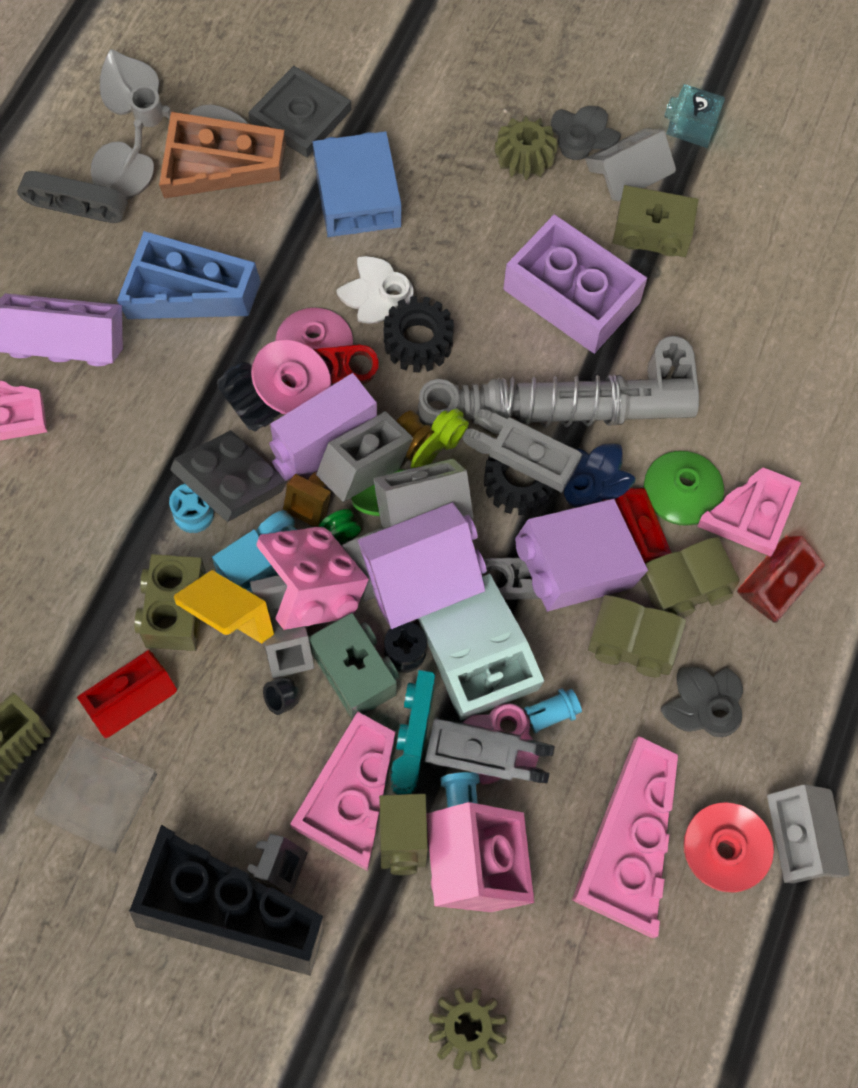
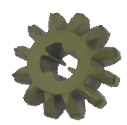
(526, 147)
(459, 1042)

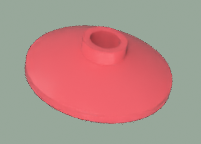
(746, 836)

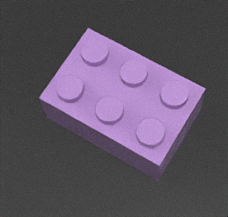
(574, 283)

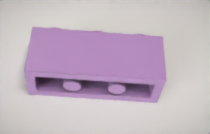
(60, 329)

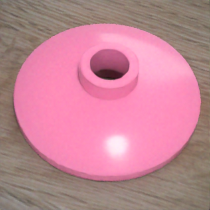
(331, 327)
(289, 362)

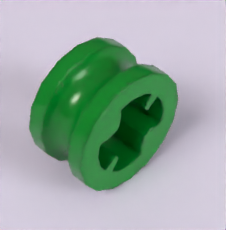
(341, 525)

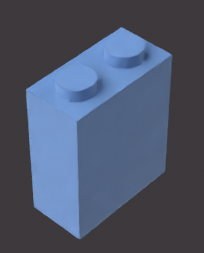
(357, 184)

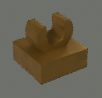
(307, 499)

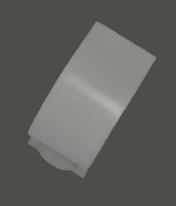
(287, 649)

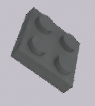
(302, 109)
(228, 475)

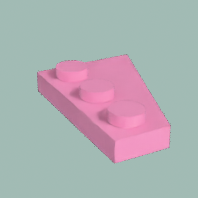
(344, 800)

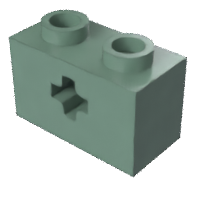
(355, 688)

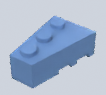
(186, 282)

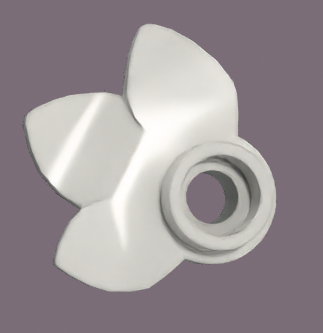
(371, 290)

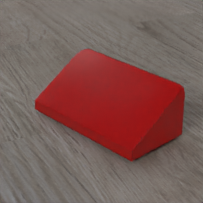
(642, 524)
(127, 694)

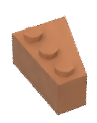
(218, 155)

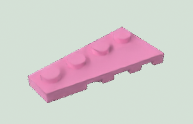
(628, 853)

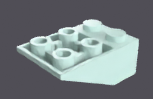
(481, 652)

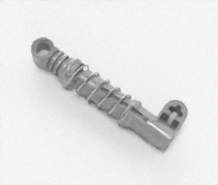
(577, 400)

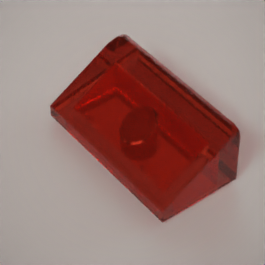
(781, 577)

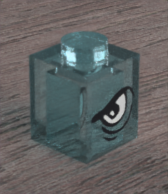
(694, 115)

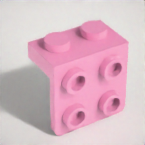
(318, 576)

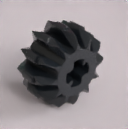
(240, 393)

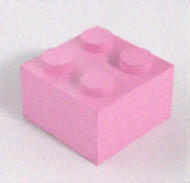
(479, 858)

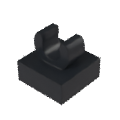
(279, 863)

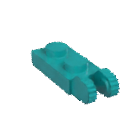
(412, 736)

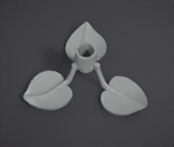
(134, 87)

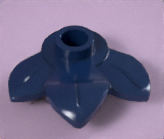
(598, 476)

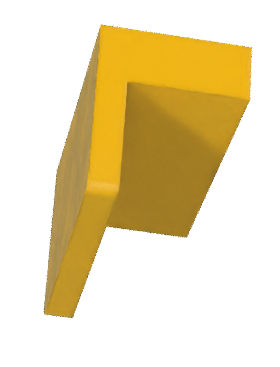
(226, 606)

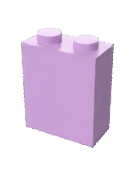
(305, 431)
(580, 554)
(423, 564)

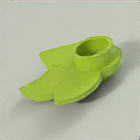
(448, 431)

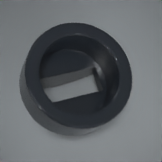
(281, 695)

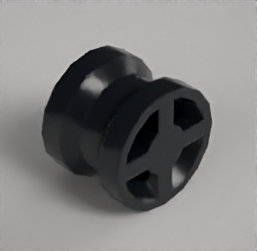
(405, 656)

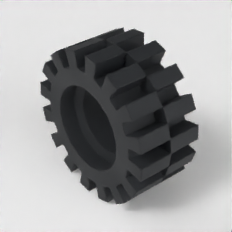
(418, 315)
(512, 495)

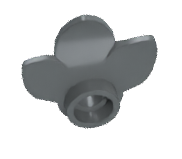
(583, 131)
(701, 697)

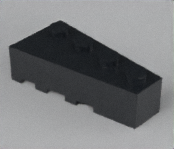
(222, 908)

